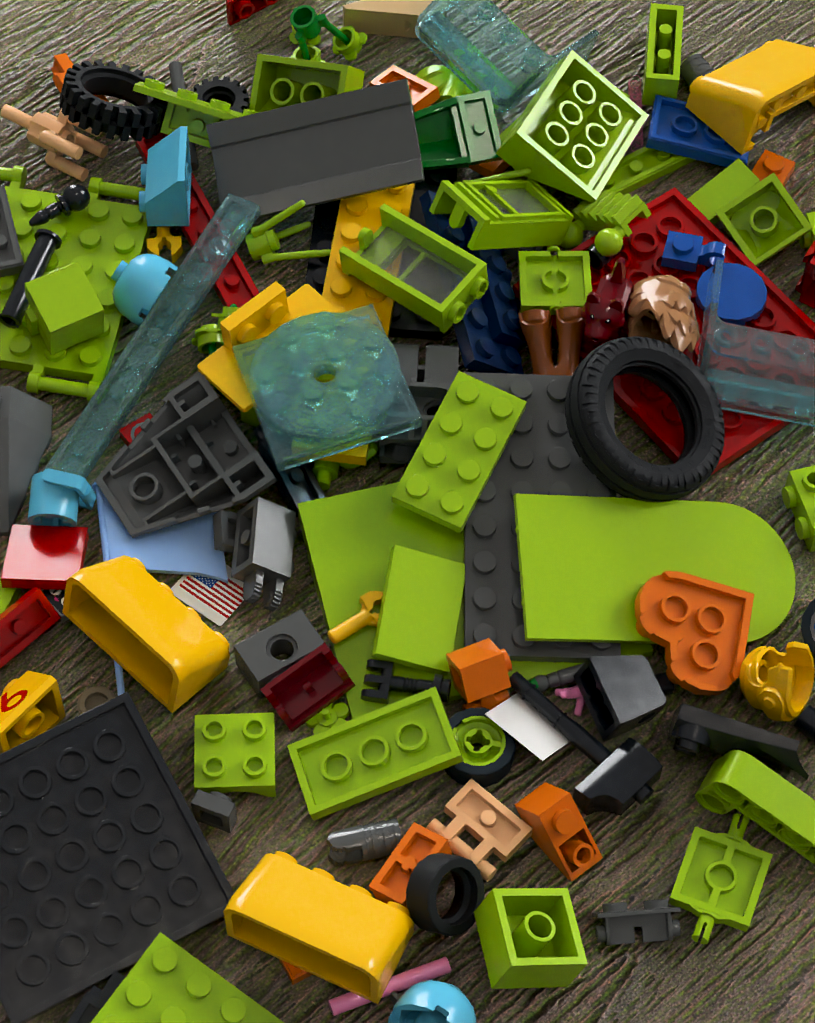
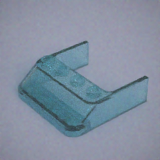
(490, 49)
(756, 368)

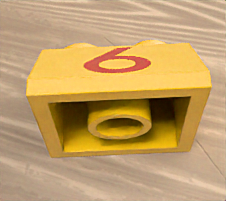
(29, 708)

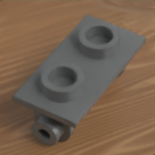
(619, 922)

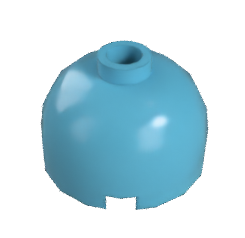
(140, 284)
(433, 1003)

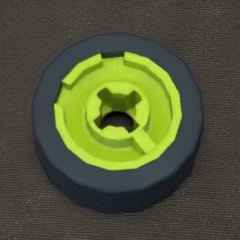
(495, 756)

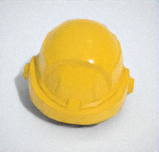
(778, 680)

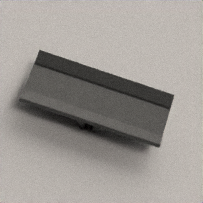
(319, 149)

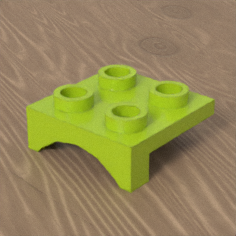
(235, 753)

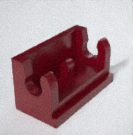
(308, 687)

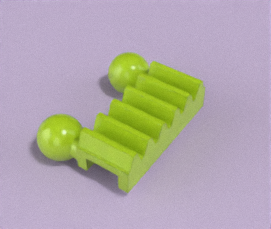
(608, 217)

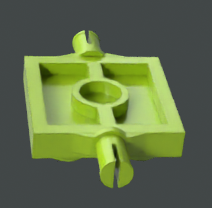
(720, 879)

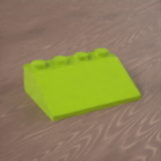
(573, 130)

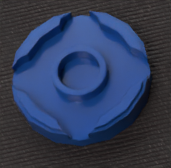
(741, 293)

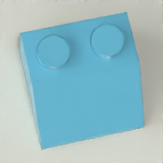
(167, 181)

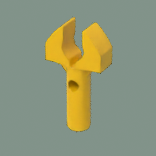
(164, 237)
(360, 620)

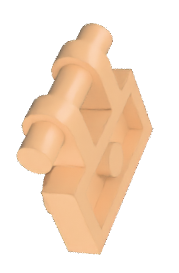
(487, 821)

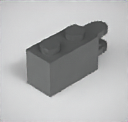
(264, 550)

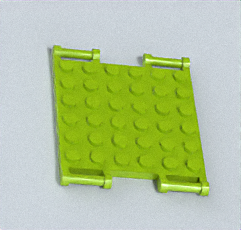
(99, 241)

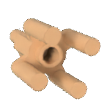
(58, 138)

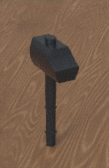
(620, 775)

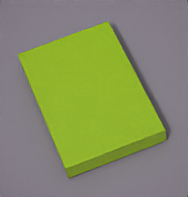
(419, 610)

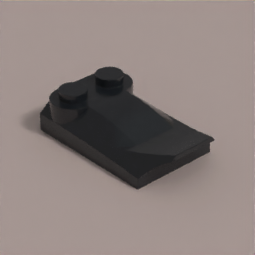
(702, 730)

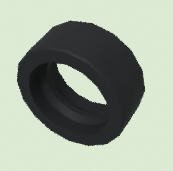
(423, 888)

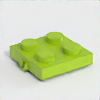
(553, 280)

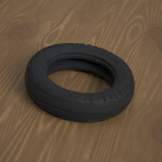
(604, 452)

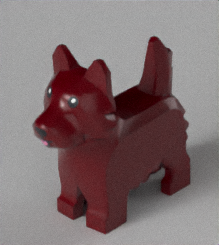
(607, 308)

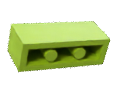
(662, 52)

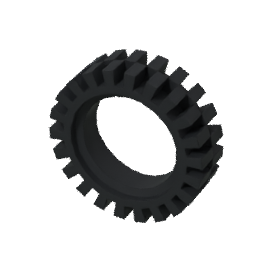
(82, 106)

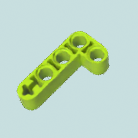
(763, 796)

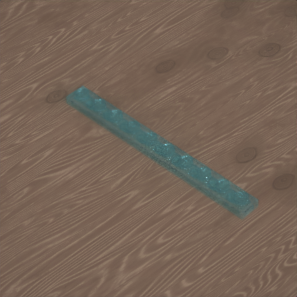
(155, 337)

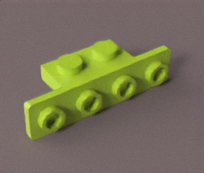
(188, 111)

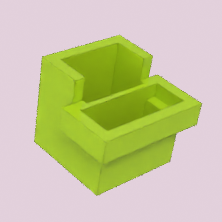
(63, 308)

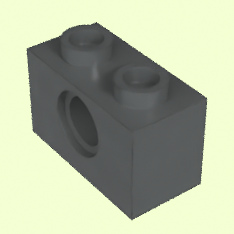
(289, 636)

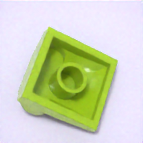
(763, 220)

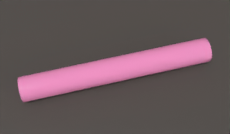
(397, 983)

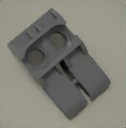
(428, 387)

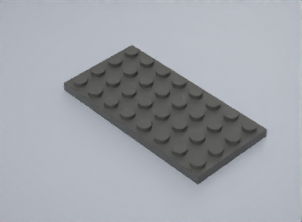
(533, 462)

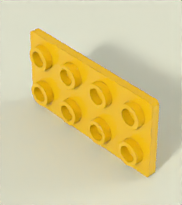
(253, 321)

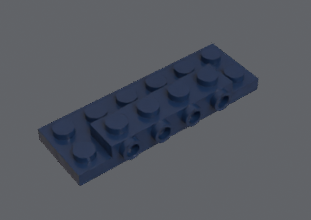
(491, 325)

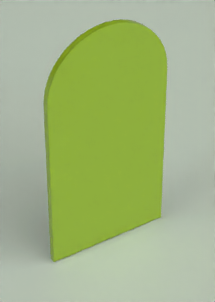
(593, 554)

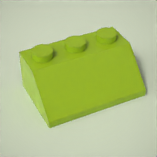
(291, 81)

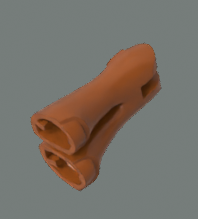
(537, 331)

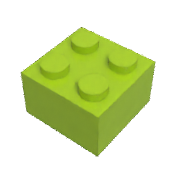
(530, 938)

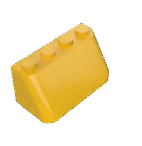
(145, 629)
(320, 924)

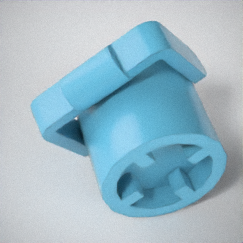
(56, 498)

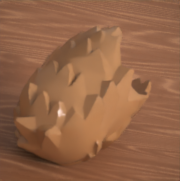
(663, 312)

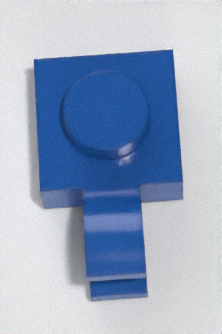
(687, 251)

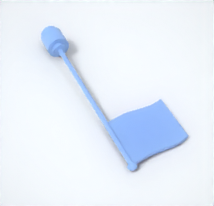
(176, 549)

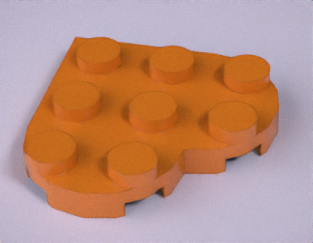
(699, 627)

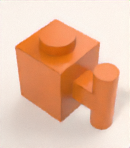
(481, 674)

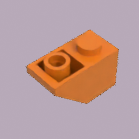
(559, 829)

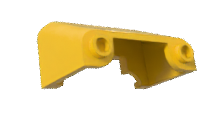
(754, 91)

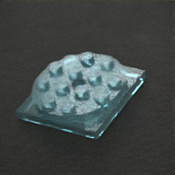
(319, 419)

